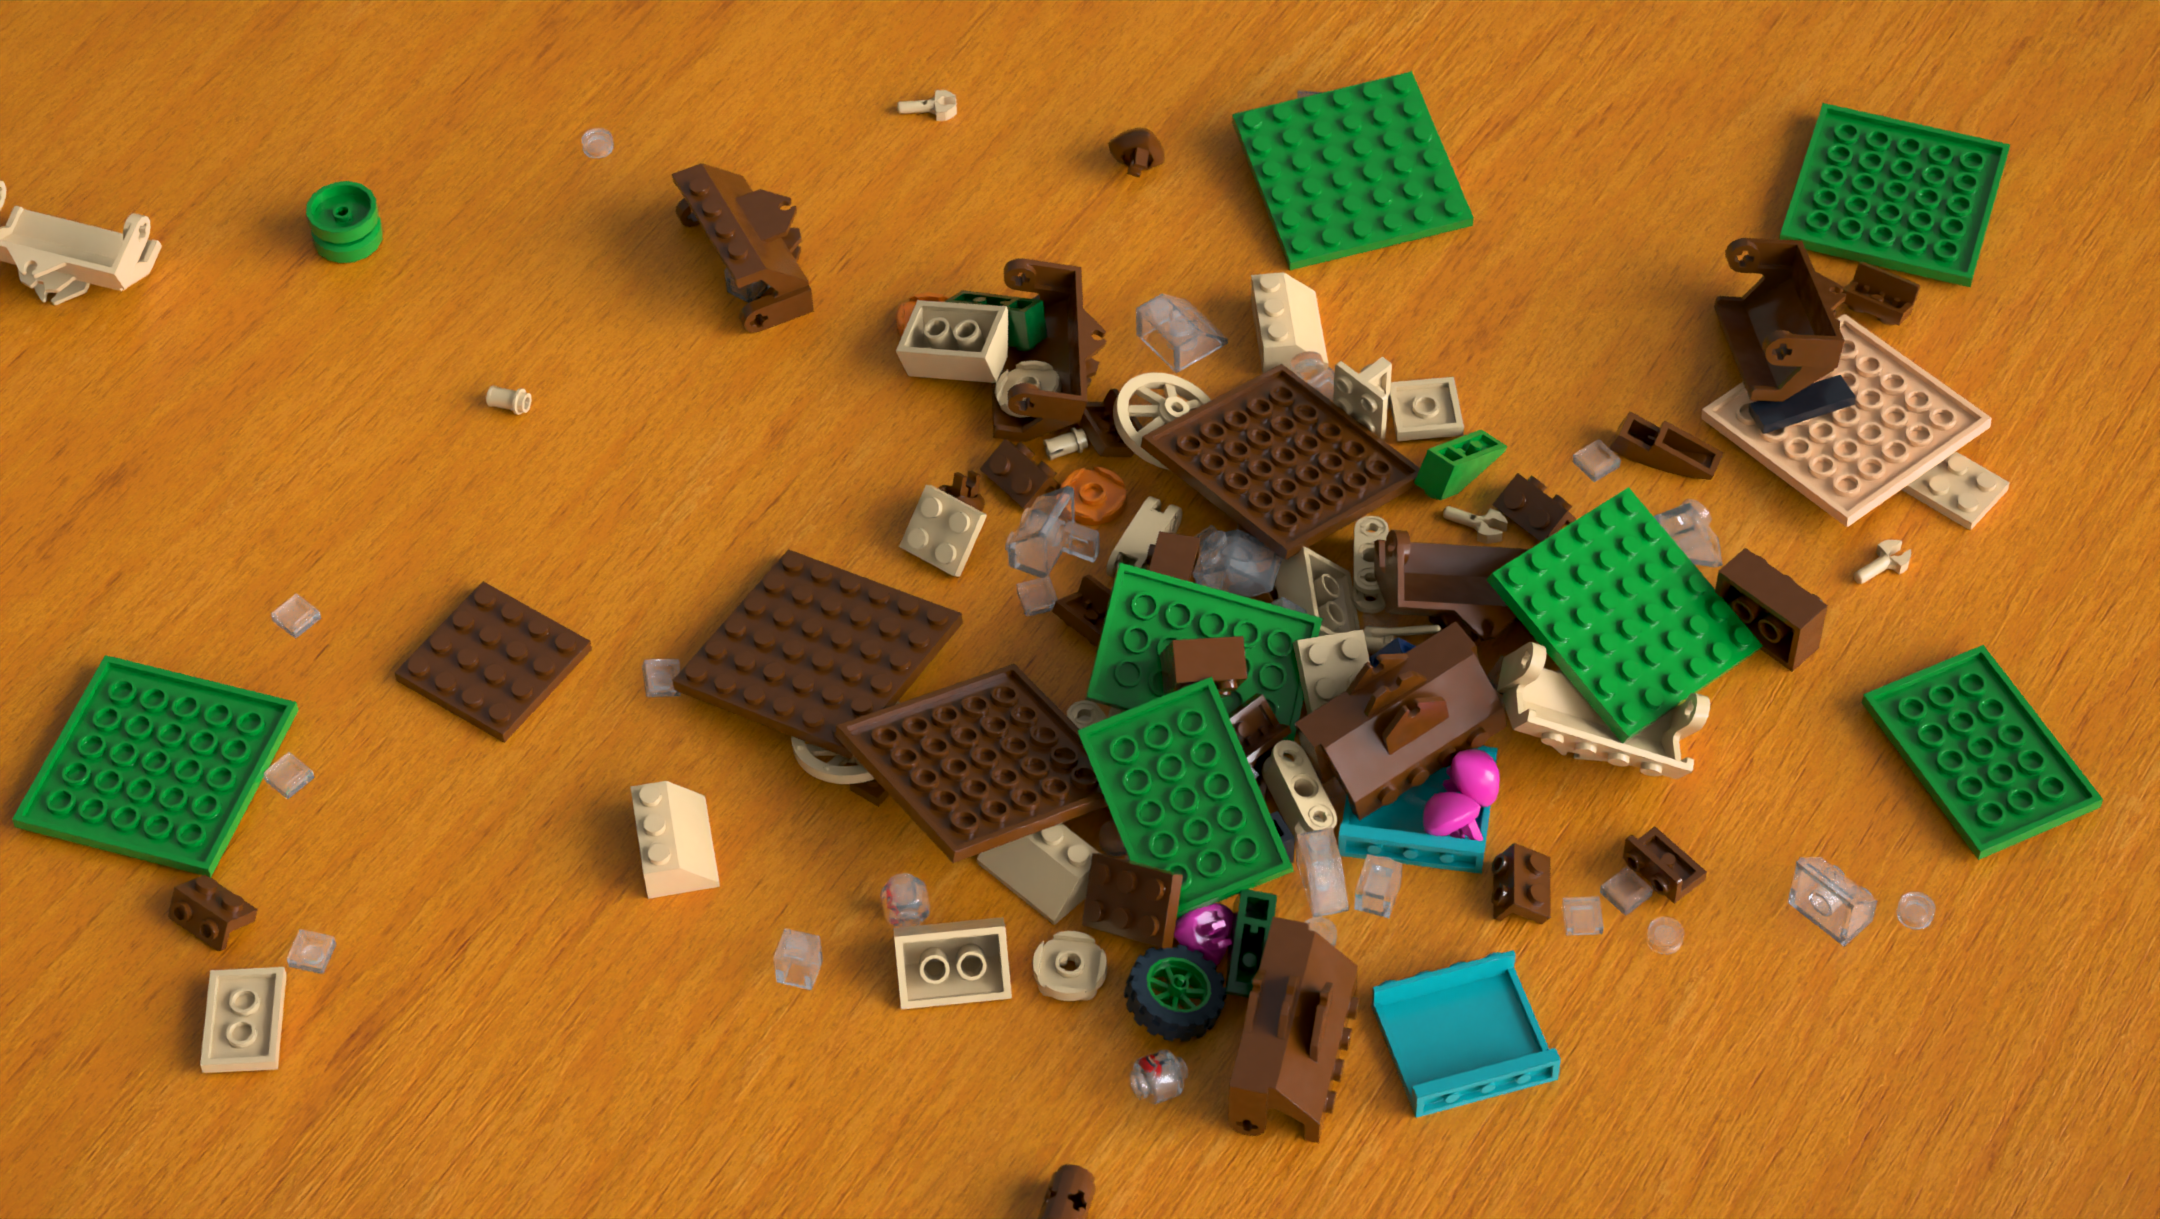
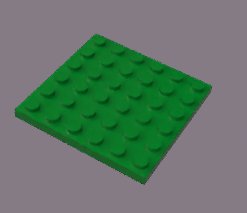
(1351, 170)
(1895, 194)
(1624, 614)
(156, 765)

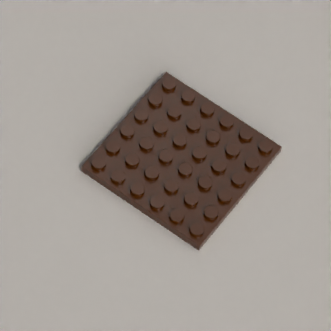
(1282, 461)
(817, 650)
(978, 761)

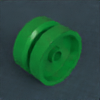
(344, 222)

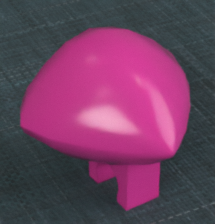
(1474, 775)
(1452, 815)
(1206, 931)

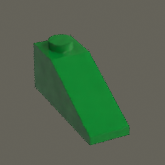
(1457, 463)

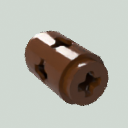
(1068, 1194)

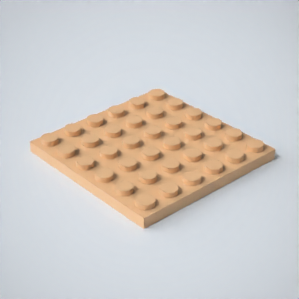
(1866, 451)

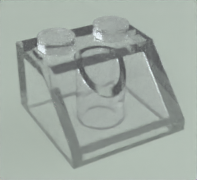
(1177, 331)
(1040, 537)
(1237, 564)
(1831, 899)

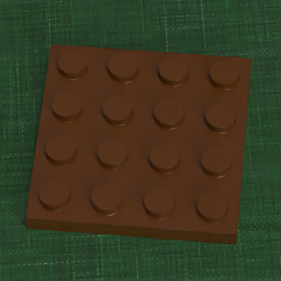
(493, 661)

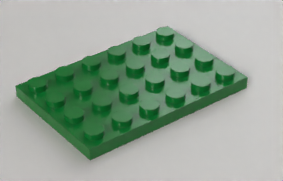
(1154, 609)
(1981, 752)
(1186, 795)

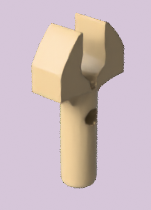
(941, 105)
(1480, 523)
(1885, 561)

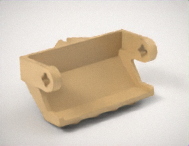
(72, 255)
(1554, 710)

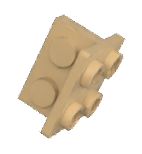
(1365, 394)

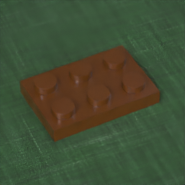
(1132, 900)

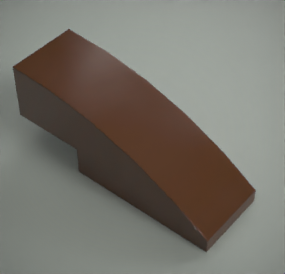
(1665, 448)

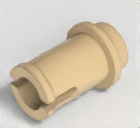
(518, 400)
(1066, 443)

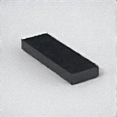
(1808, 403)

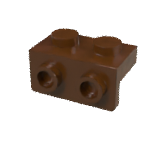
(1881, 294)
(1101, 430)
(1018, 474)
(1532, 508)
(1085, 608)
(1257, 727)
(1663, 864)
(1521, 884)
(209, 910)

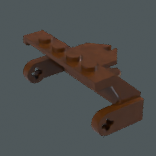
(750, 239)
(1785, 323)
(1066, 349)
(1443, 583)
(1403, 720)
(1293, 1032)

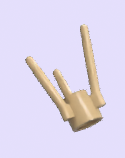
(1379, 637)

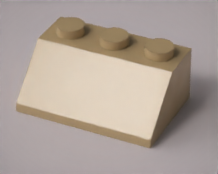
(1285, 319)
(955, 341)
(1320, 589)
(674, 839)
(1043, 869)
(952, 963)

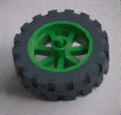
(1161, 1011)

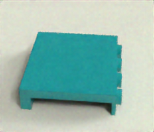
(1399, 833)
(1463, 1034)

